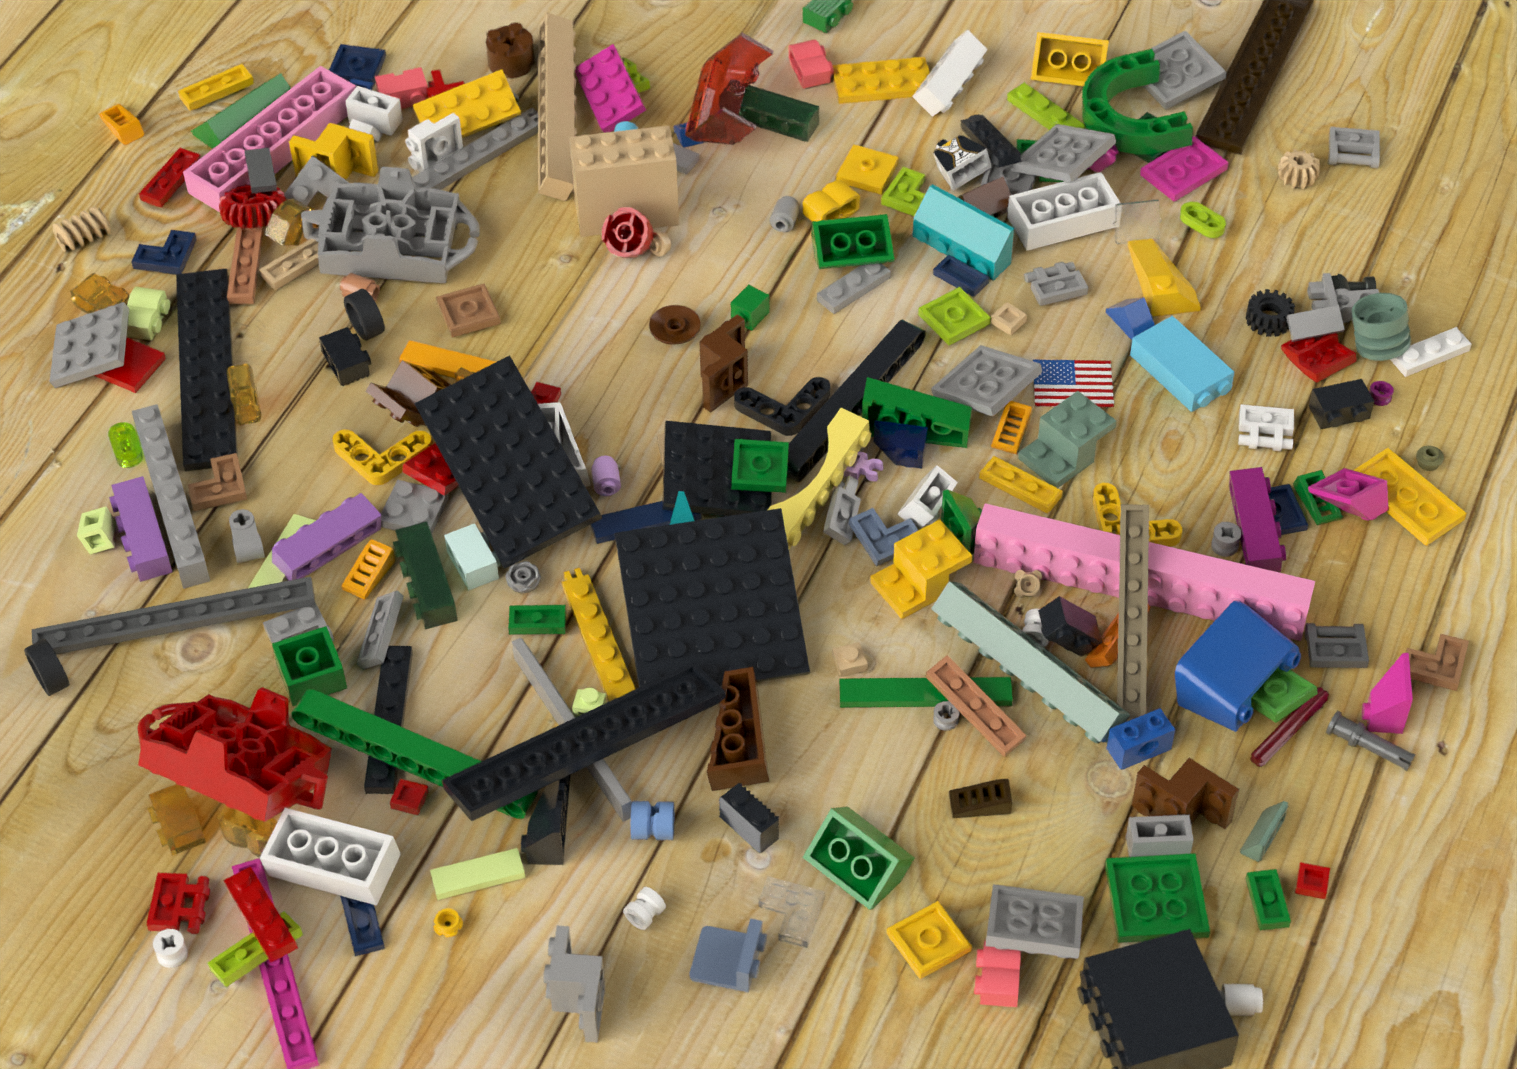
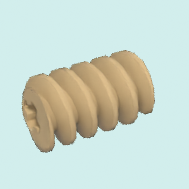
(81, 227)

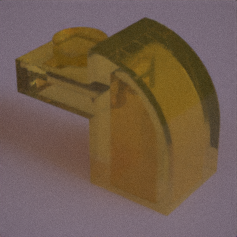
(286, 222)

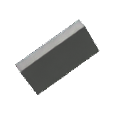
(260, 170)

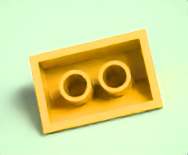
(1067, 58)

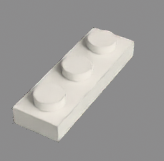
(1432, 351)

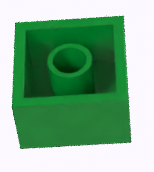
(309, 663)

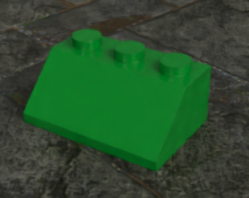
(852, 241)
(857, 856)

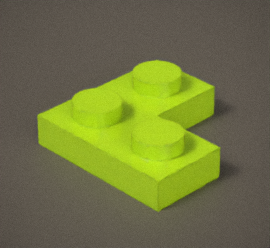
(904, 192)

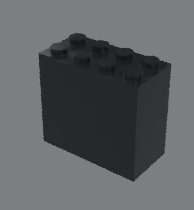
(1158, 1006)

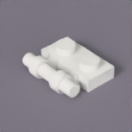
(1266, 421)

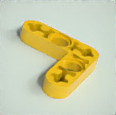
(375, 461)
(1114, 507)

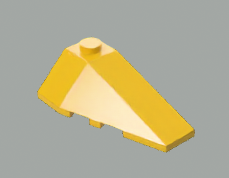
(1161, 281)

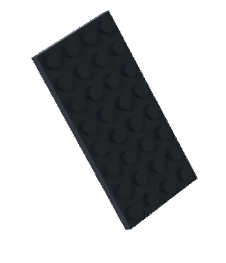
(508, 462)

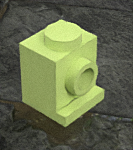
(97, 530)
(587, 700)

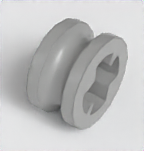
(939, 720)

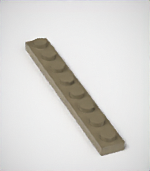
(1133, 609)

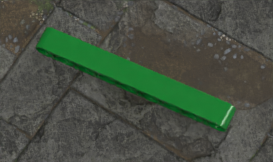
(389, 742)

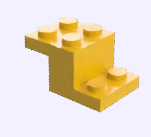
(338, 149)
(920, 568)

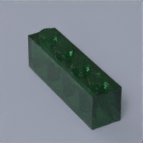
(779, 113)
(425, 575)

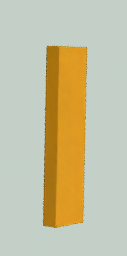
(441, 360)

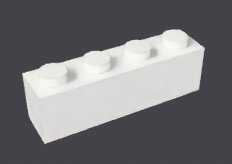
(950, 73)

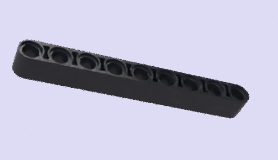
(881, 364)

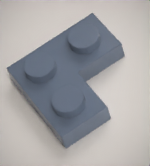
(876, 537)

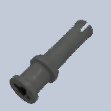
(1357, 735)

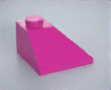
(1354, 493)
(1390, 699)

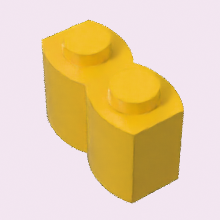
(832, 202)

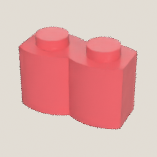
(810, 63)
(999, 976)

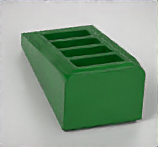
(1301, 486)

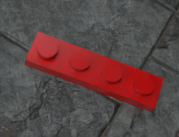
(260, 914)

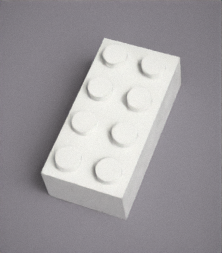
(1062, 211)
(330, 856)

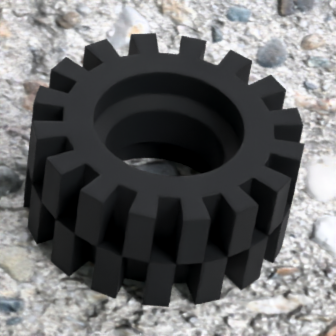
(1269, 302)

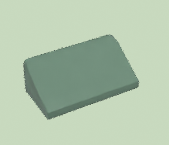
(1264, 831)

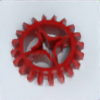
(249, 209)

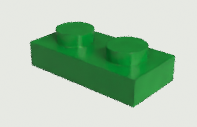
(537, 619)
(1268, 899)

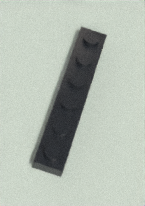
(389, 706)

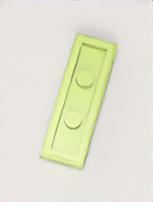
(477, 873)

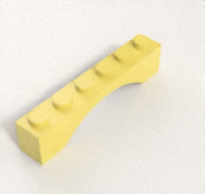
(846, 437)

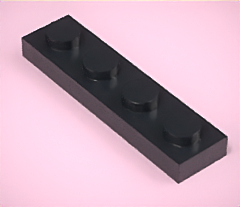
(986, 134)

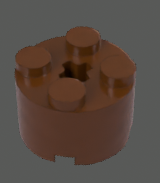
(510, 50)

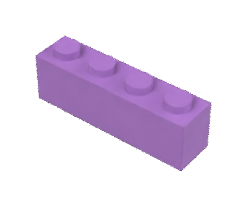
(141, 529)
(326, 537)

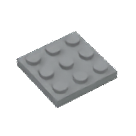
(1183, 70)
(1064, 153)
(89, 345)
(987, 380)
(1035, 921)

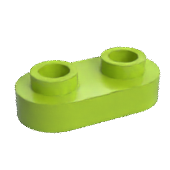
(1202, 219)

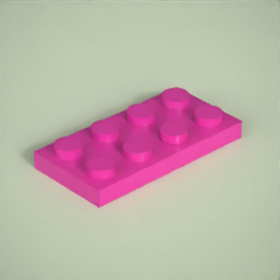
(609, 89)

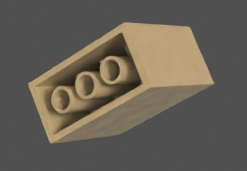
(624, 171)

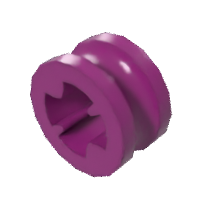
(1381, 399)

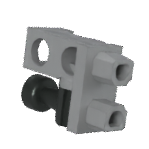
(1338, 291)

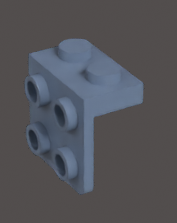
(728, 956)

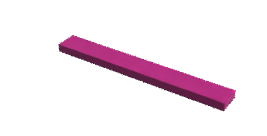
(284, 998)

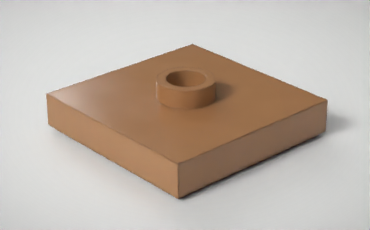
(468, 310)

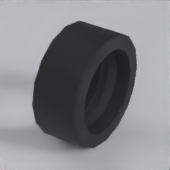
(364, 314)
(46, 667)

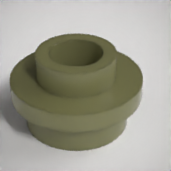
(1429, 458)

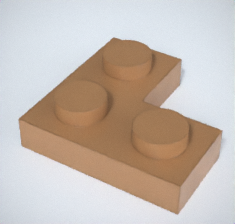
(223, 489)
(1442, 668)

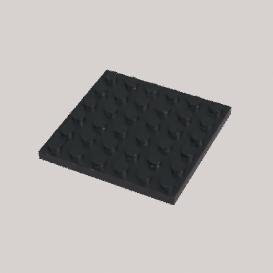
(713, 597)

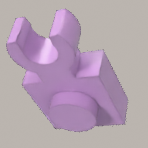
(864, 467)

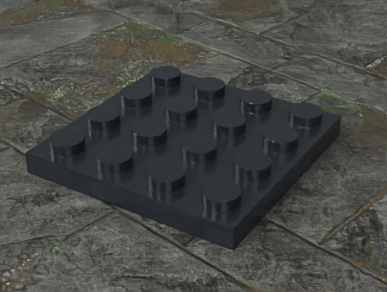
(701, 465)

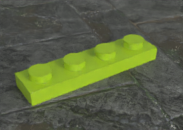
(1041, 108)

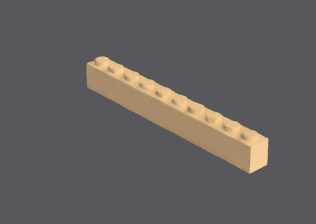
(556, 106)

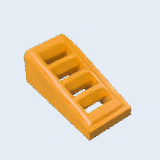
(122, 123)
(1017, 410)
(374, 553)

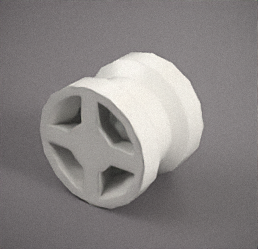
(170, 956)

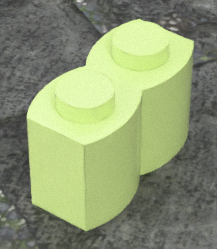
(146, 312)

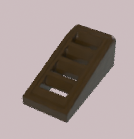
(992, 807)

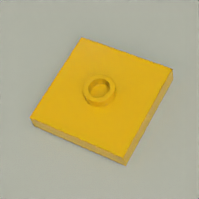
(867, 169)
(929, 939)

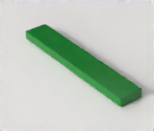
(912, 692)

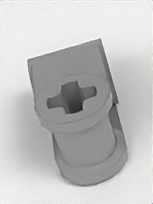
(245, 536)

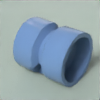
(652, 820)

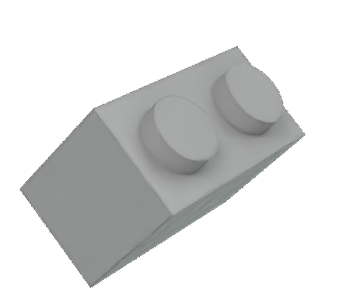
(1159, 835)

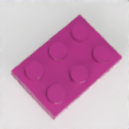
(1184, 169)

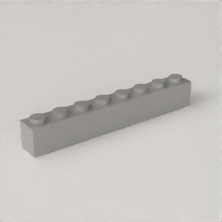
(171, 496)

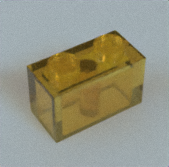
(176, 818)

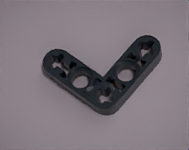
(789, 412)

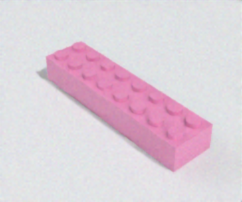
(299, 112)

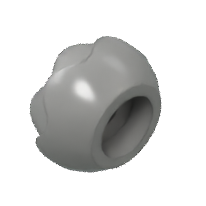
(523, 577)

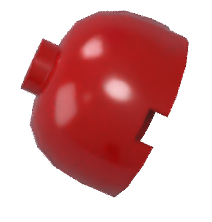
(627, 233)

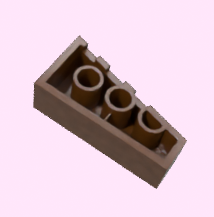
(739, 741)

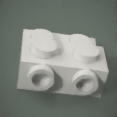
(433, 142)

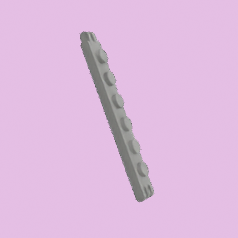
(479, 152)

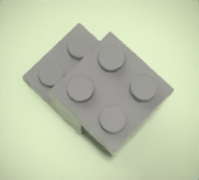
(575, 983)

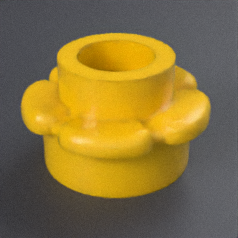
(447, 916)

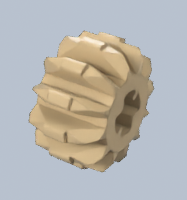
(1299, 169)

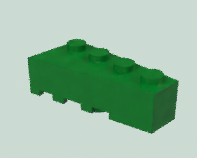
(946, 420)

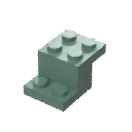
(1067, 439)

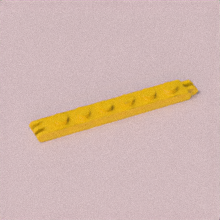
(597, 635)

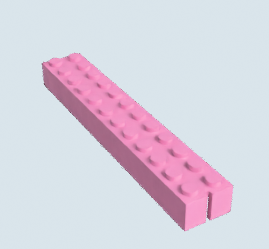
(1176, 577)

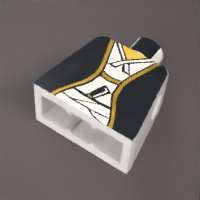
(961, 160)

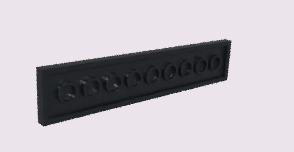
(204, 359)
(582, 741)

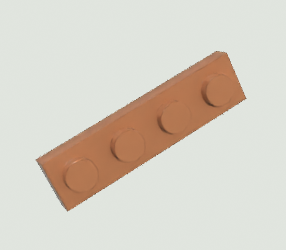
(245, 266)
(975, 706)

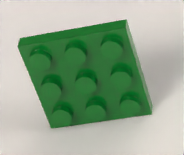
(1156, 896)

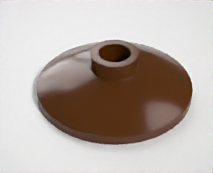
(674, 324)

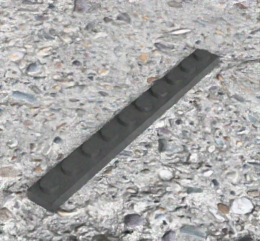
(178, 616)

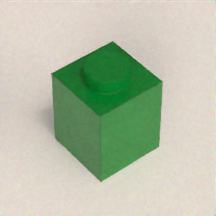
(751, 306)

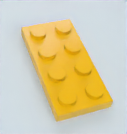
(879, 79)
(476, 103)
(1413, 498)

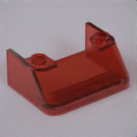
(721, 91)

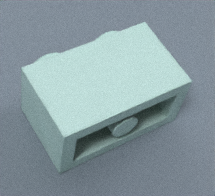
(472, 556)

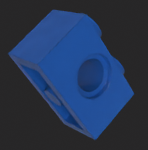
(1140, 739)

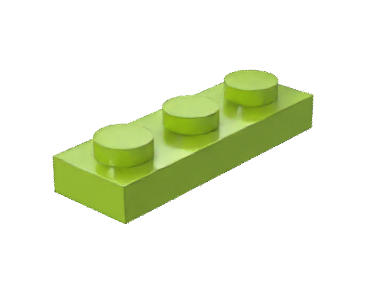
(245, 955)

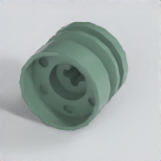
(1381, 326)

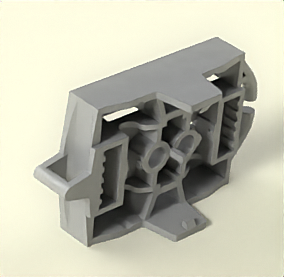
(391, 223)

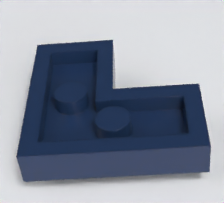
(166, 259)

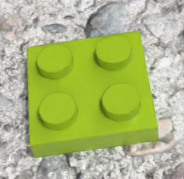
(954, 316)

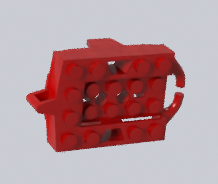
(237, 753)

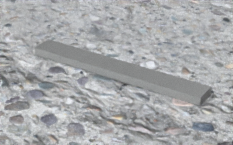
(562, 714)

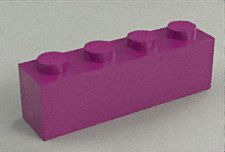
(1255, 519)

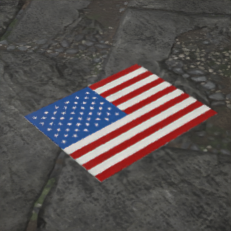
(1065, 377)

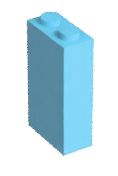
(1182, 363)

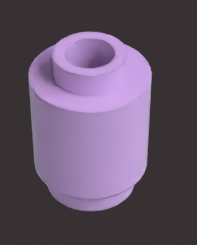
(605, 476)

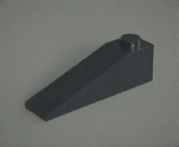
(548, 826)

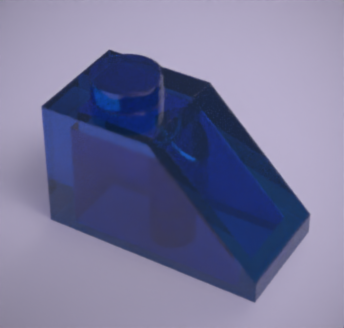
(901, 443)

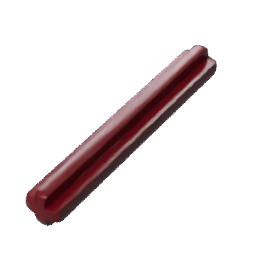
(1288, 728)

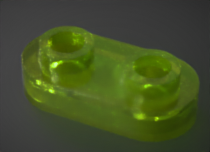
(125, 445)

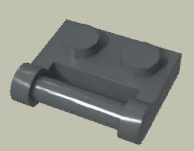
(1337, 652)

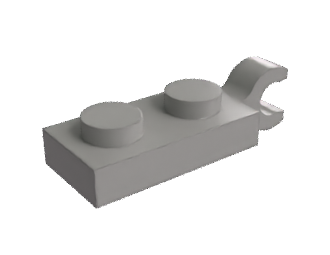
(841, 508)

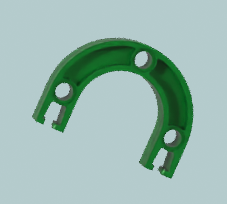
(1131, 134)

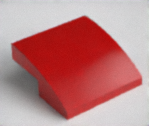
(1319, 356)

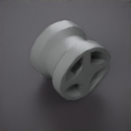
(1226, 539)

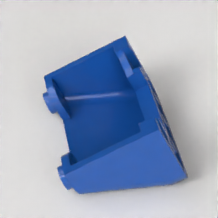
(1231, 665)

